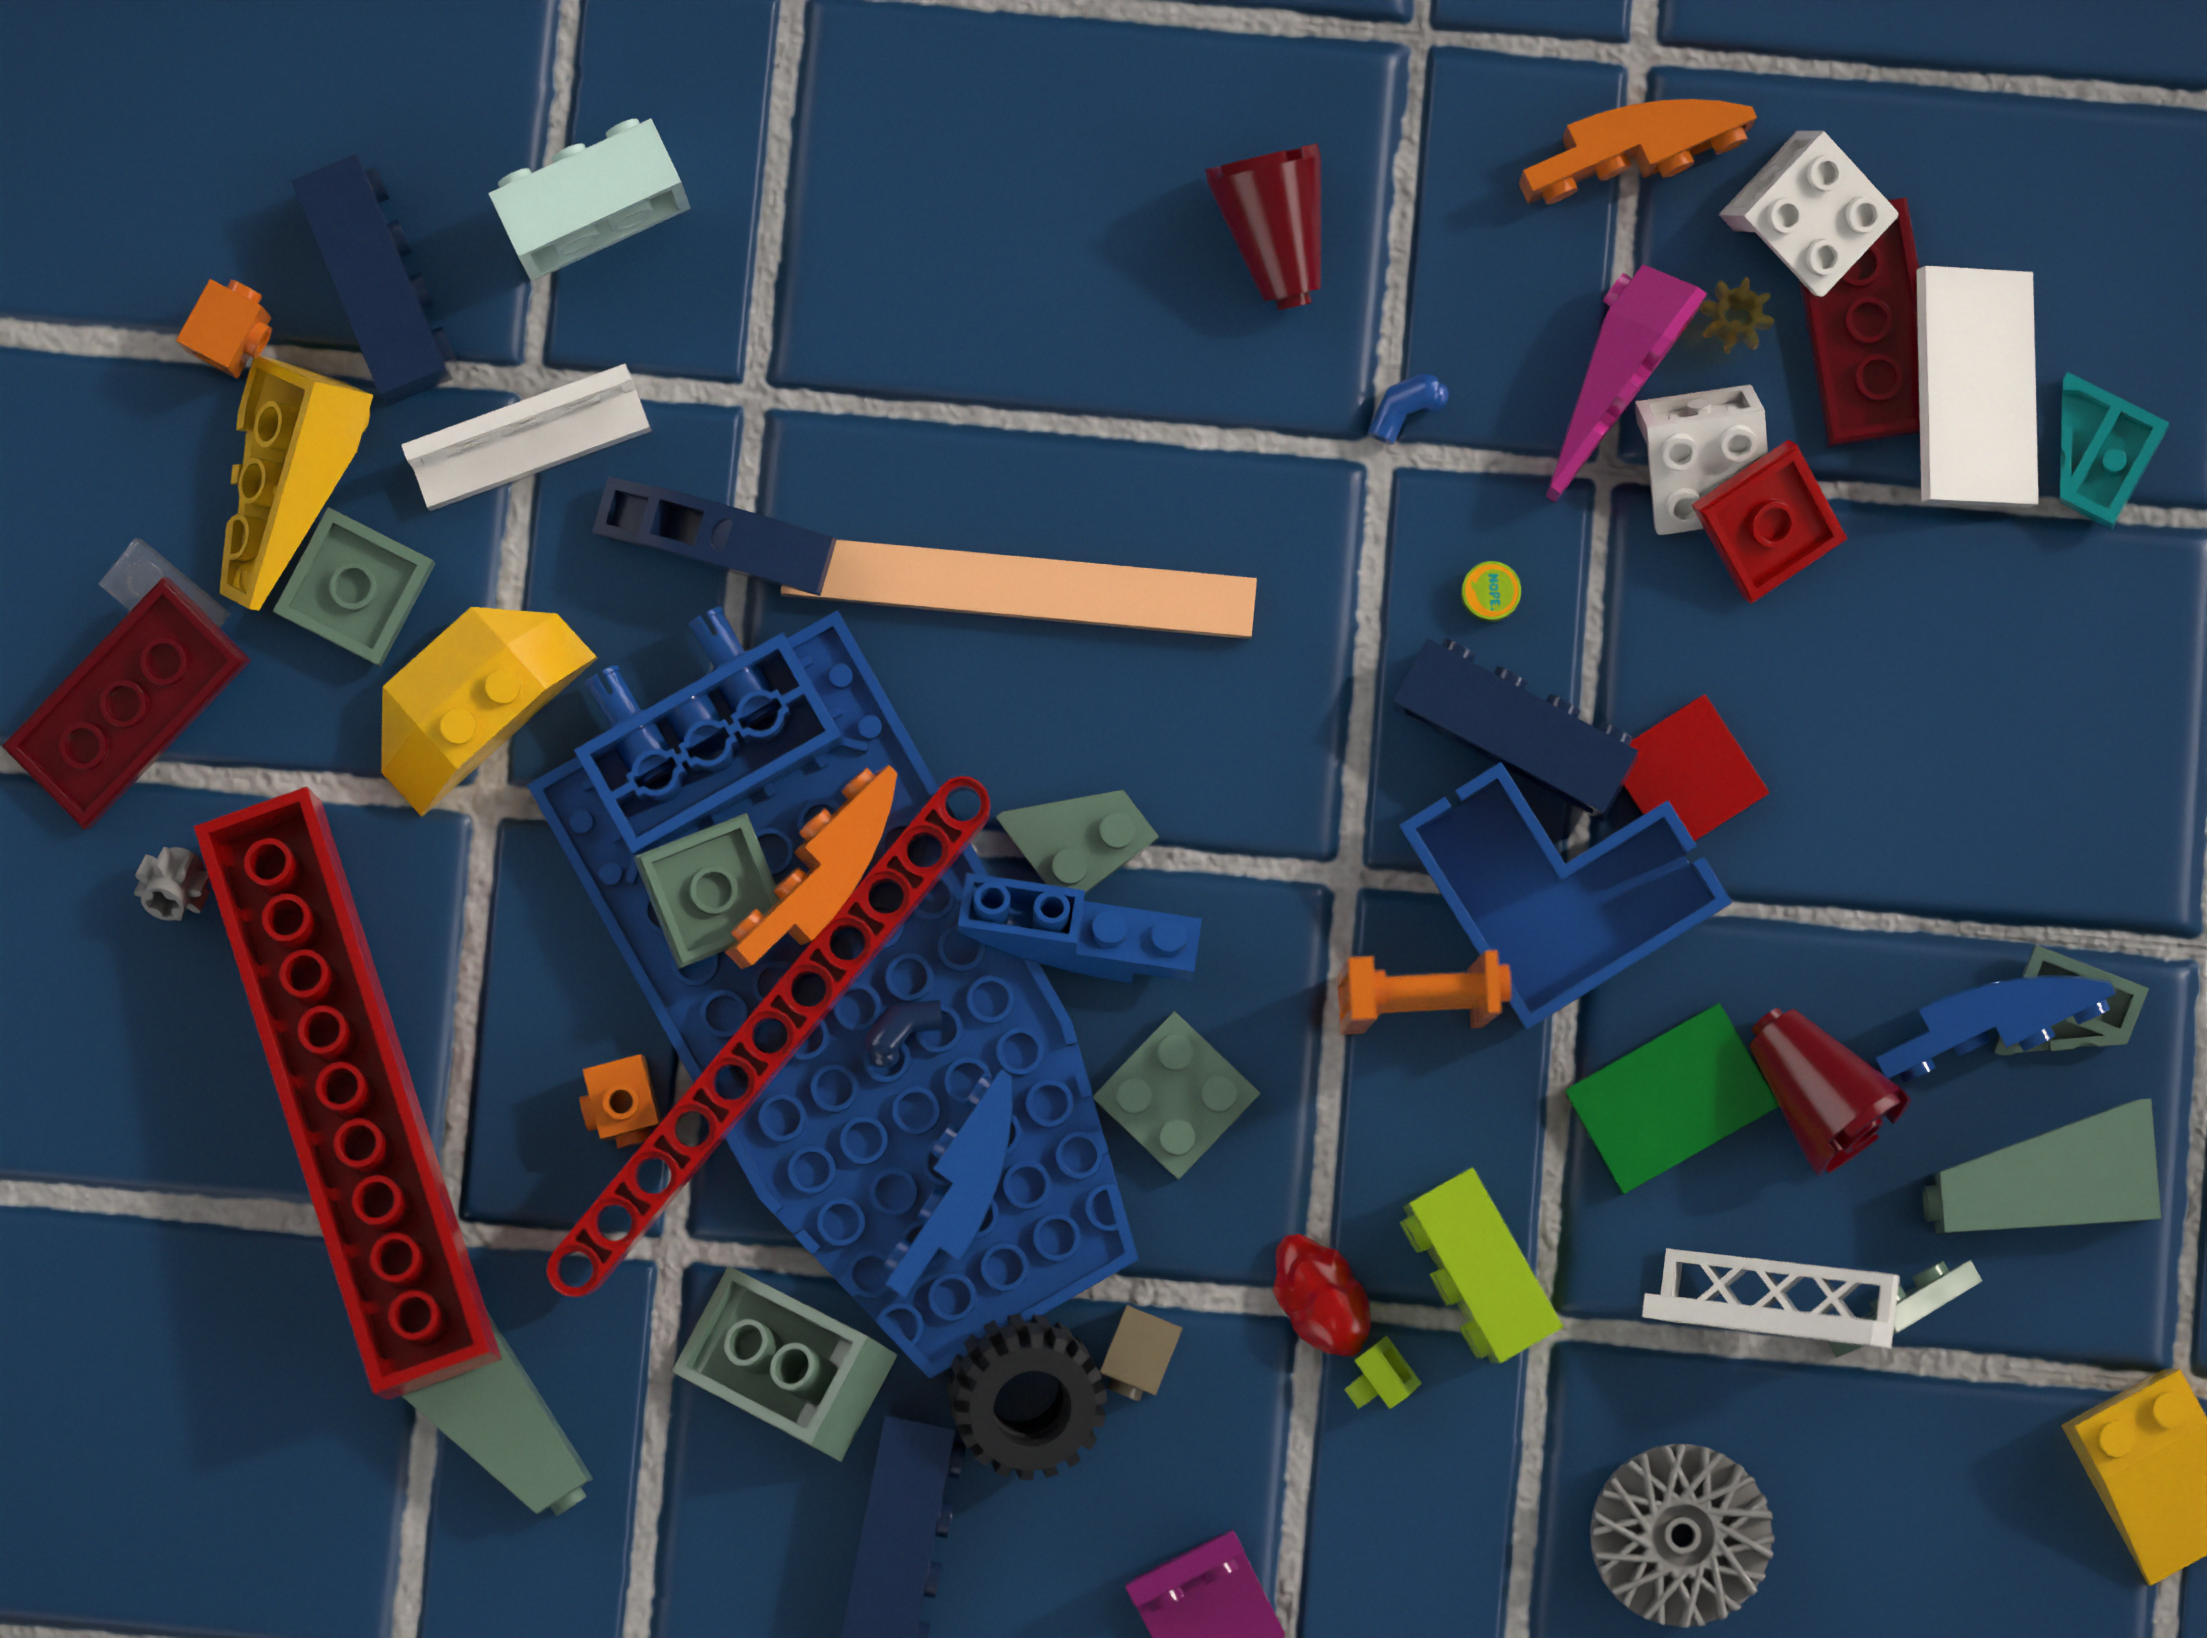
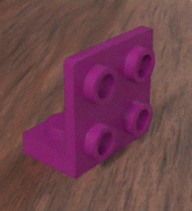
(1205, 1595)

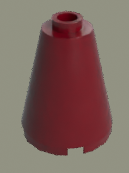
(1275, 220)
(1823, 1089)

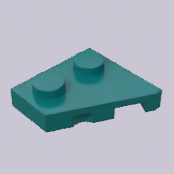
(2103, 449)

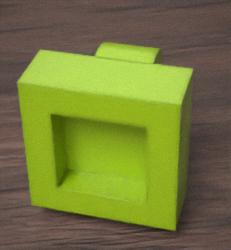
(1384, 1375)

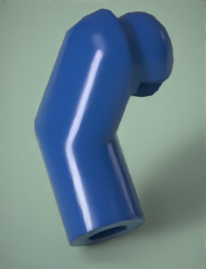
(1403, 398)

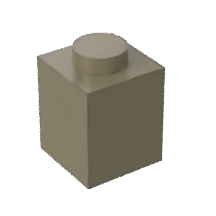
(1139, 1353)

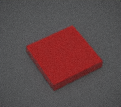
(1769, 521)
(1694, 767)

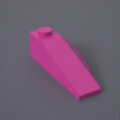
(1633, 339)

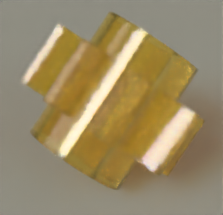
(1738, 299)

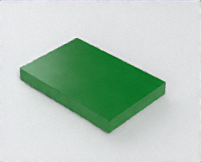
(1670, 1098)

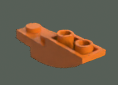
(1655, 133)
(836, 853)

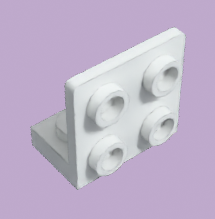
(1812, 210)
(1696, 447)

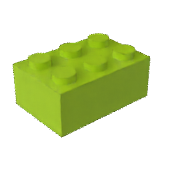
(1480, 1268)

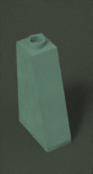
(2063, 1177)
(507, 1430)

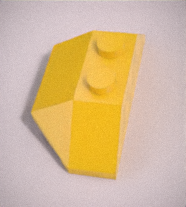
(471, 696)

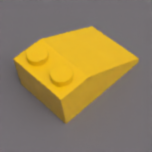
(2150, 1469)

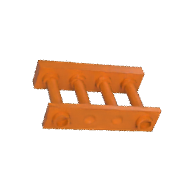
(1369, 992)

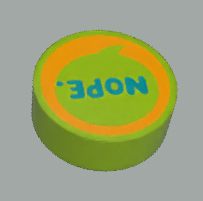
(1491, 591)

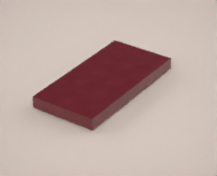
(1868, 341)
(126, 703)

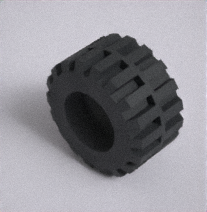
(1035, 1442)

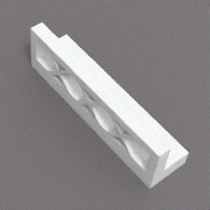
(527, 437)
(1767, 1320)

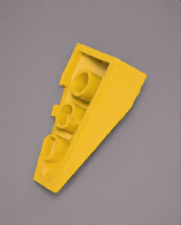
(295, 451)

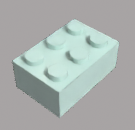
(589, 198)

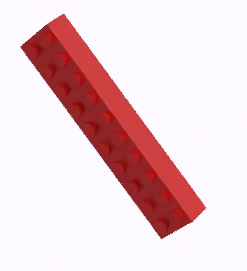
(347, 1094)

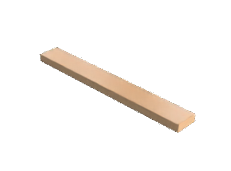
(1038, 589)

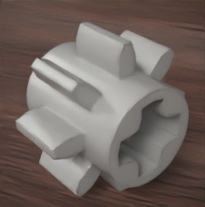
(172, 884)

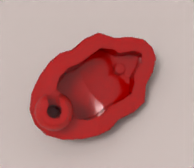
(1321, 1296)

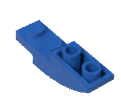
(1077, 935)
(2017, 1007)
(973, 1163)

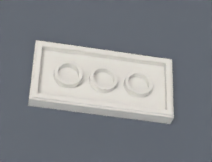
(1977, 387)

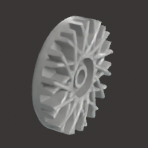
(1635, 1526)

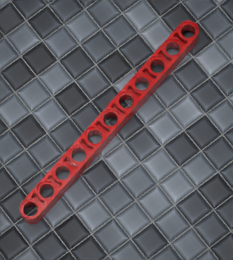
(742, 1049)

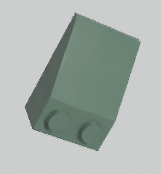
(785, 1363)

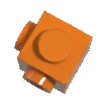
(226, 327)
(621, 1101)

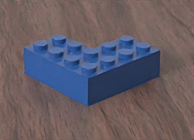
(1554, 920)

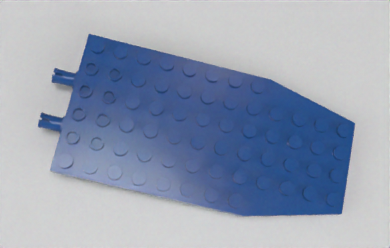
(832, 1137)

